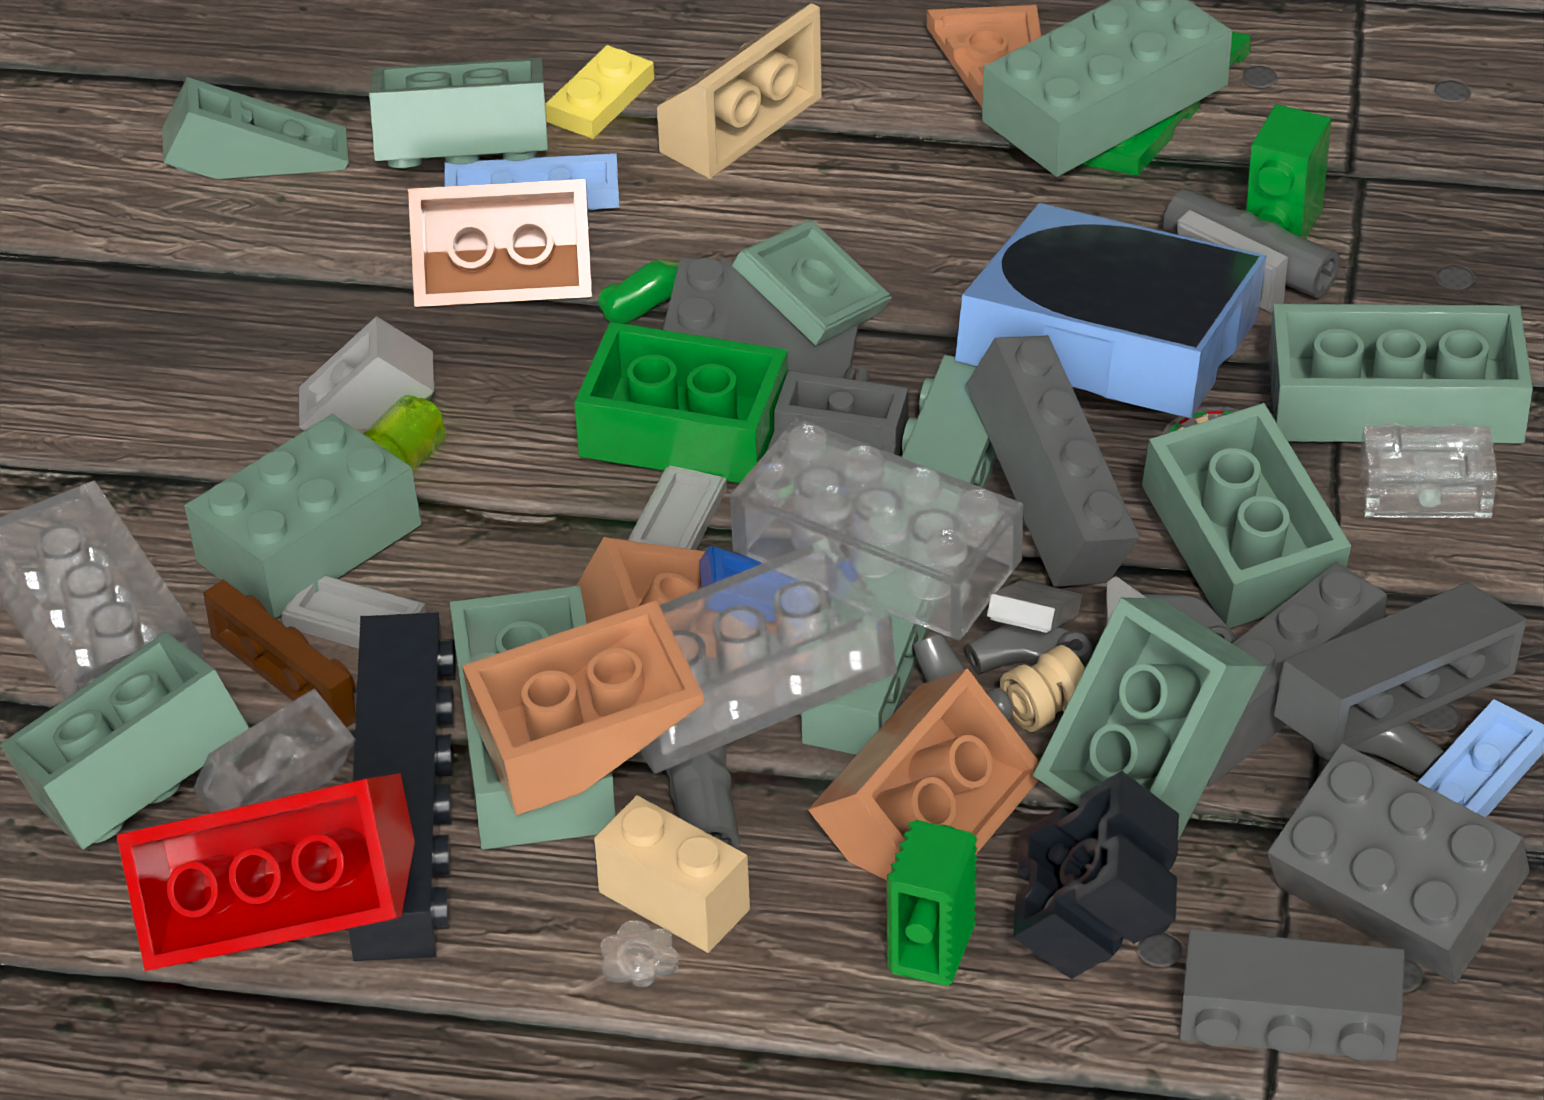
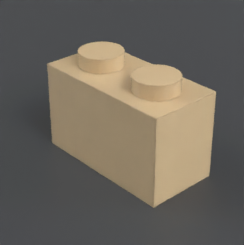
(672, 873)

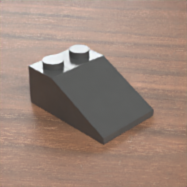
(721, 304)

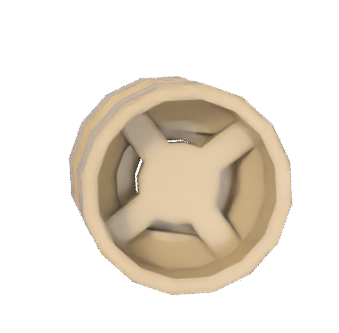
(1043, 688)

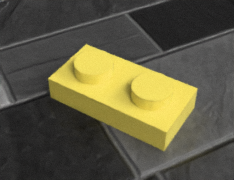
(599, 91)

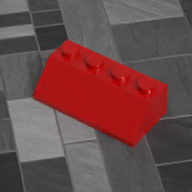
(269, 871)

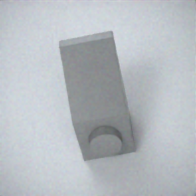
(367, 377)

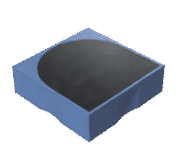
(1122, 303)

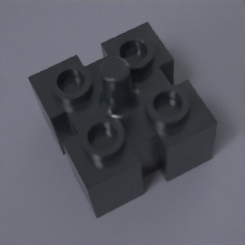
(1097, 875)

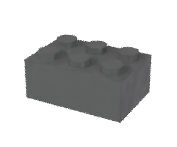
(1399, 862)

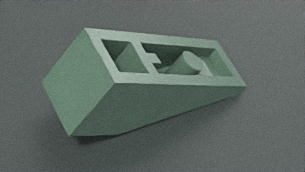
(242, 136)

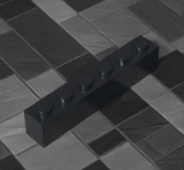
(400, 731)

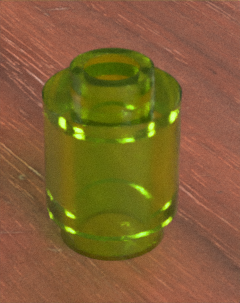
(409, 430)

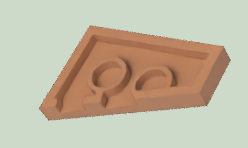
(981, 36)

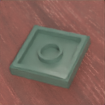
(812, 281)

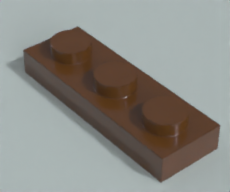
(277, 651)

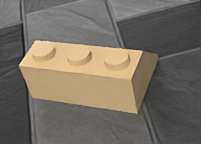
(744, 96)

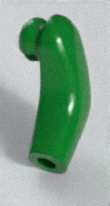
(638, 292)

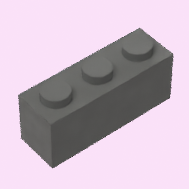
(1293, 995)

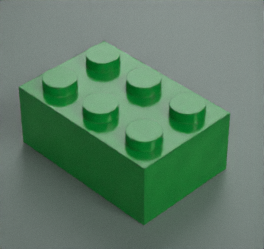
(679, 401)

